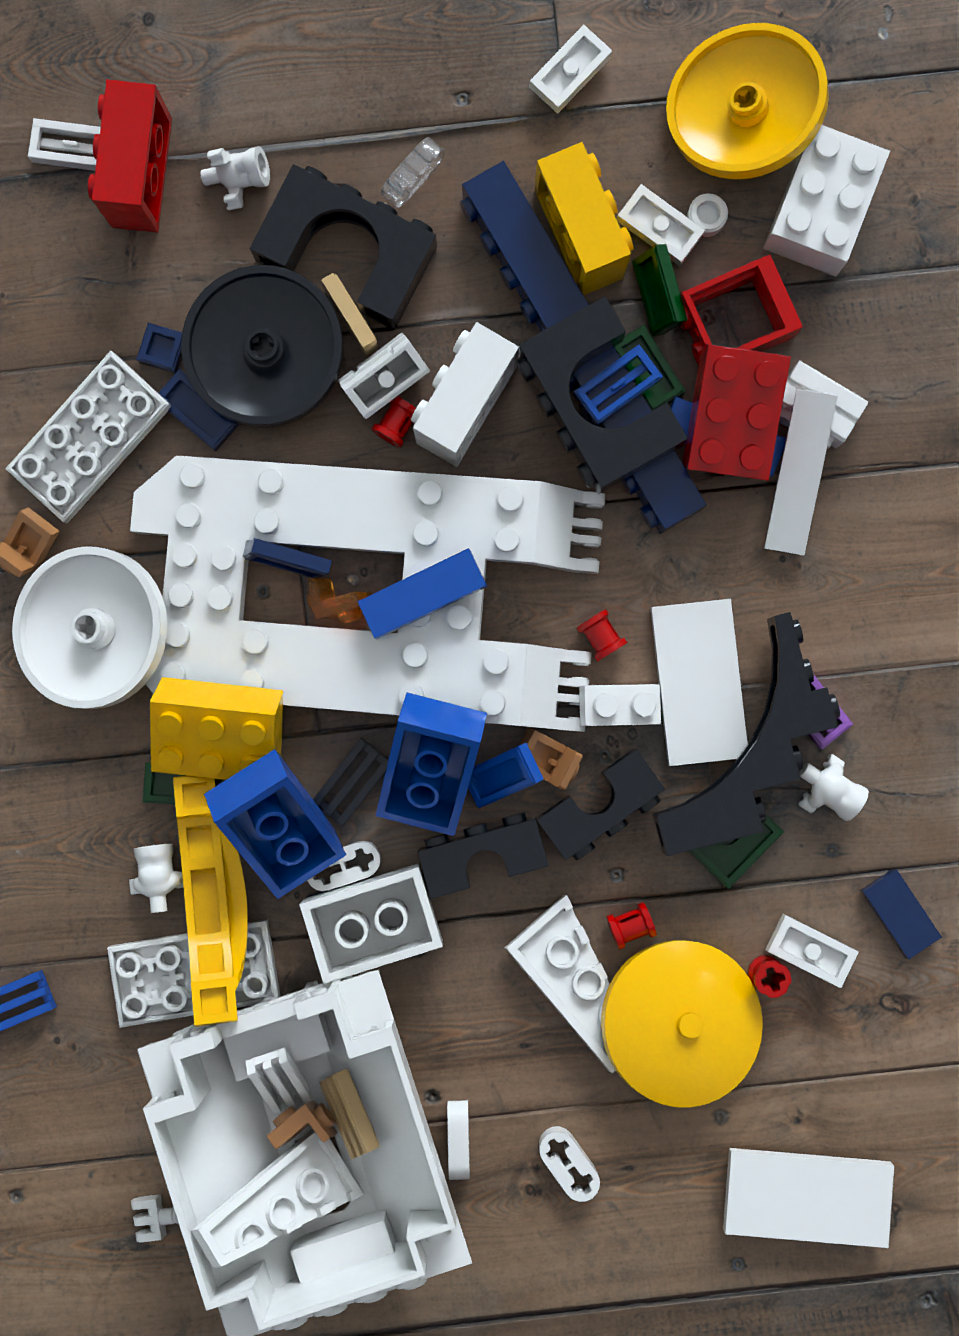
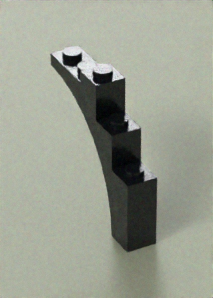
(791, 711)

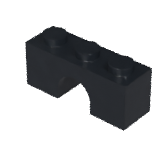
(632, 788)
(446, 860)

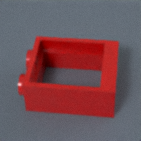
(770, 291)

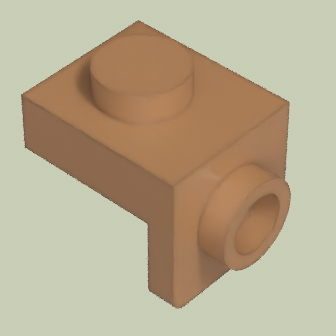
(26, 543)
(555, 761)
(293, 1122)

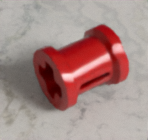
(395, 422)
(601, 635)
(631, 925)
(780, 980)

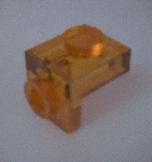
(328, 606)

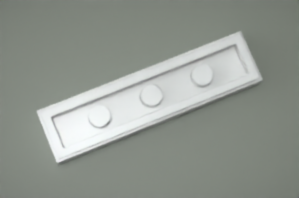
(800, 471)

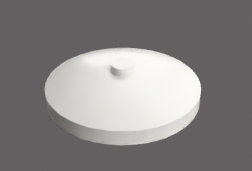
(89, 628)

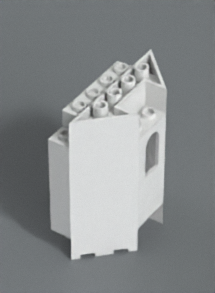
(213, 1141)

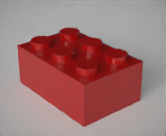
(130, 155)
(735, 411)

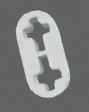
(351, 874)
(458, 1140)
(561, 1169)

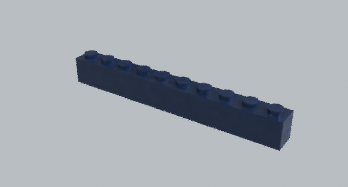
(551, 296)

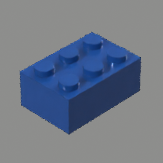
(430, 763)
(274, 824)

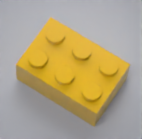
(582, 218)
(212, 727)

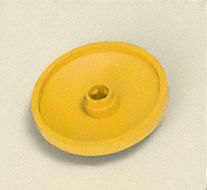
(747, 101)
(681, 1023)

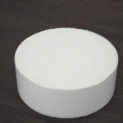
(709, 213)

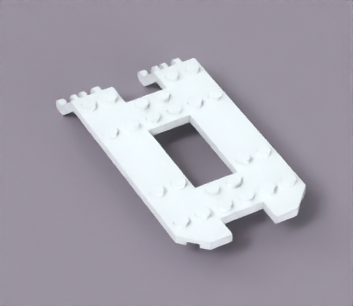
(222, 504)

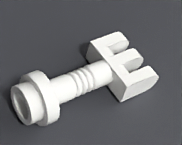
(156, 1217)

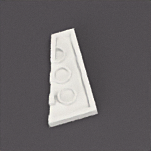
(566, 970)
(288, 1193)

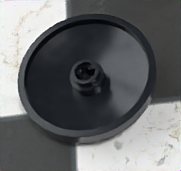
(262, 346)

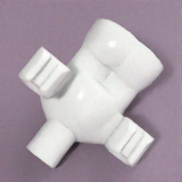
(237, 172)
(832, 789)
(155, 875)

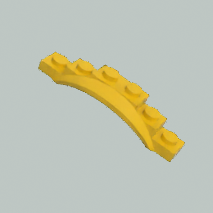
(213, 904)

